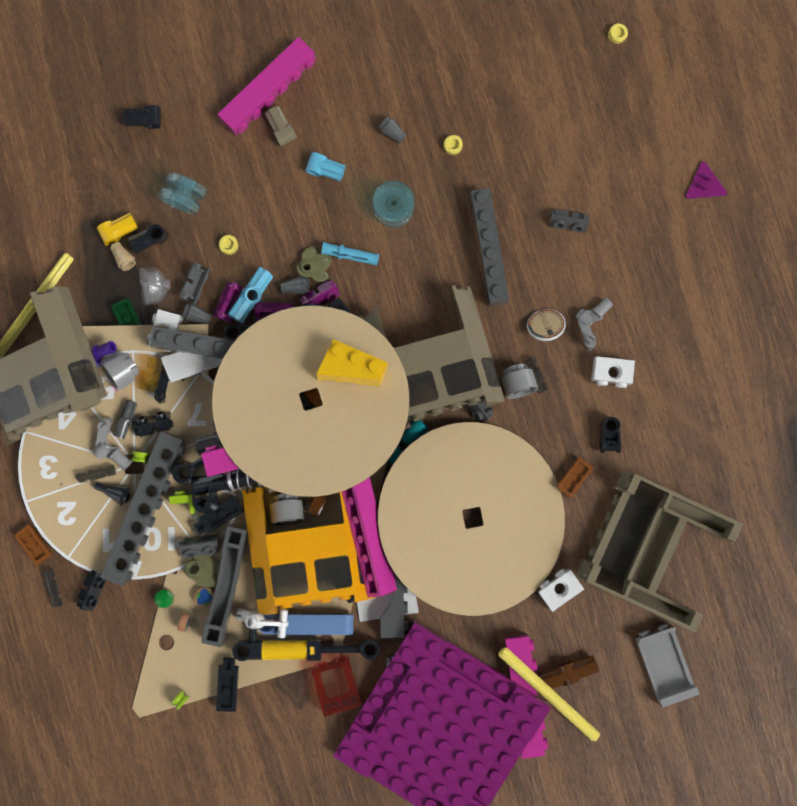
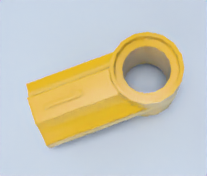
(112, 230)

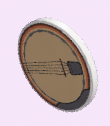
(546, 325)

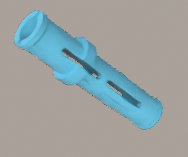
(349, 253)

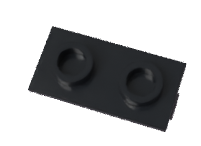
(144, 424)
(88, 598)

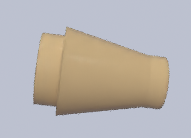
(123, 258)

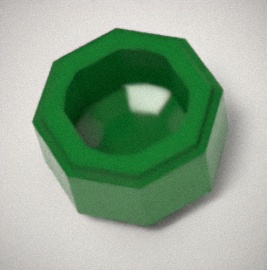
(164, 598)

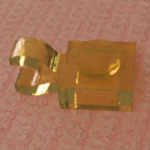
(149, 378)

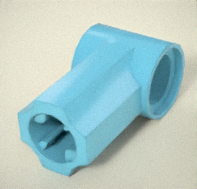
(320, 165)

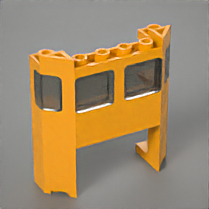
(301, 562)

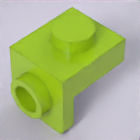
(182, 497)

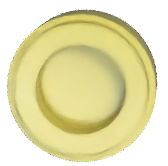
(618, 33)
(453, 144)
(228, 244)

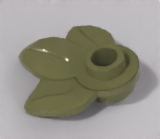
(317, 264)
(206, 570)

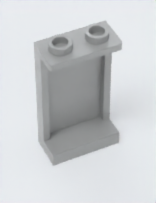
(666, 665)

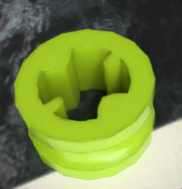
(140, 456)
(180, 700)

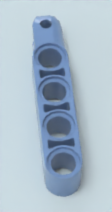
(313, 624)

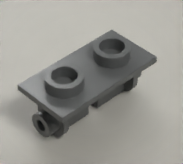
(577, 222)
(191, 291)
(480, 411)
(190, 548)

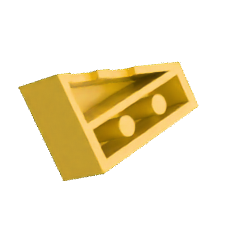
(351, 365)

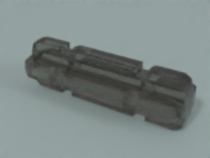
(531, 363)
(96, 473)
(52, 588)

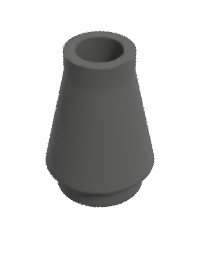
(392, 129)
(296, 286)
(196, 314)

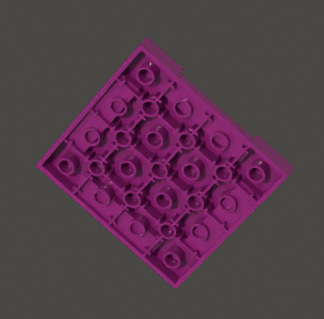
(441, 725)

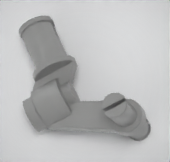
(586, 319)
(104, 449)

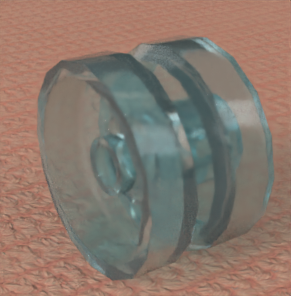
(182, 193)
(390, 193)

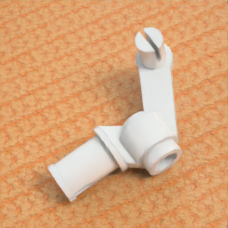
(255, 621)

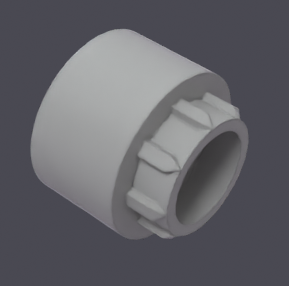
(120, 370)
(518, 381)
(286, 510)

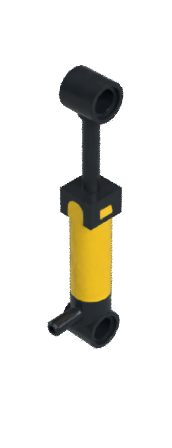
(297, 649)

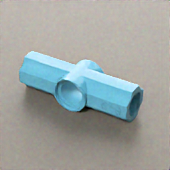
(257, 285)

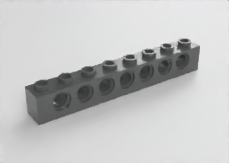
(112, 571)

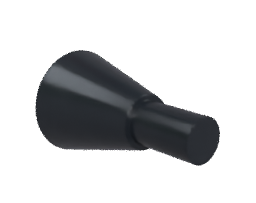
(118, 494)

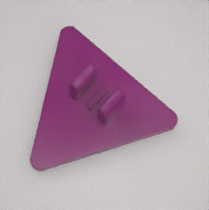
(705, 184)

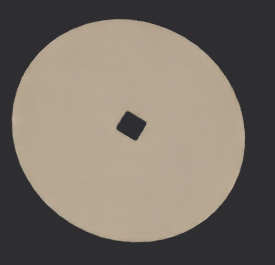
(263, 417)
(425, 529)

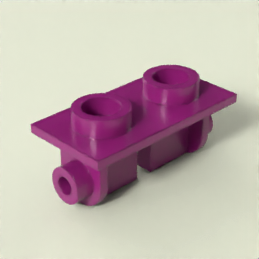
(327, 292)
(227, 300)
(265, 309)

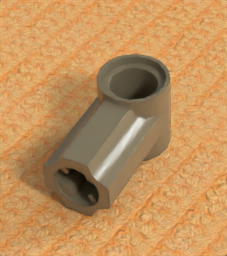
(282, 130)

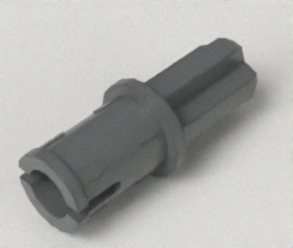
(125, 419)

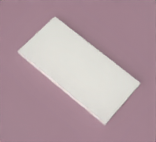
(184, 365)
(374, 608)

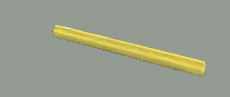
(29, 310)
(549, 694)

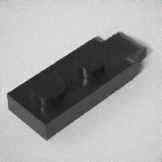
(225, 512)
(227, 685)

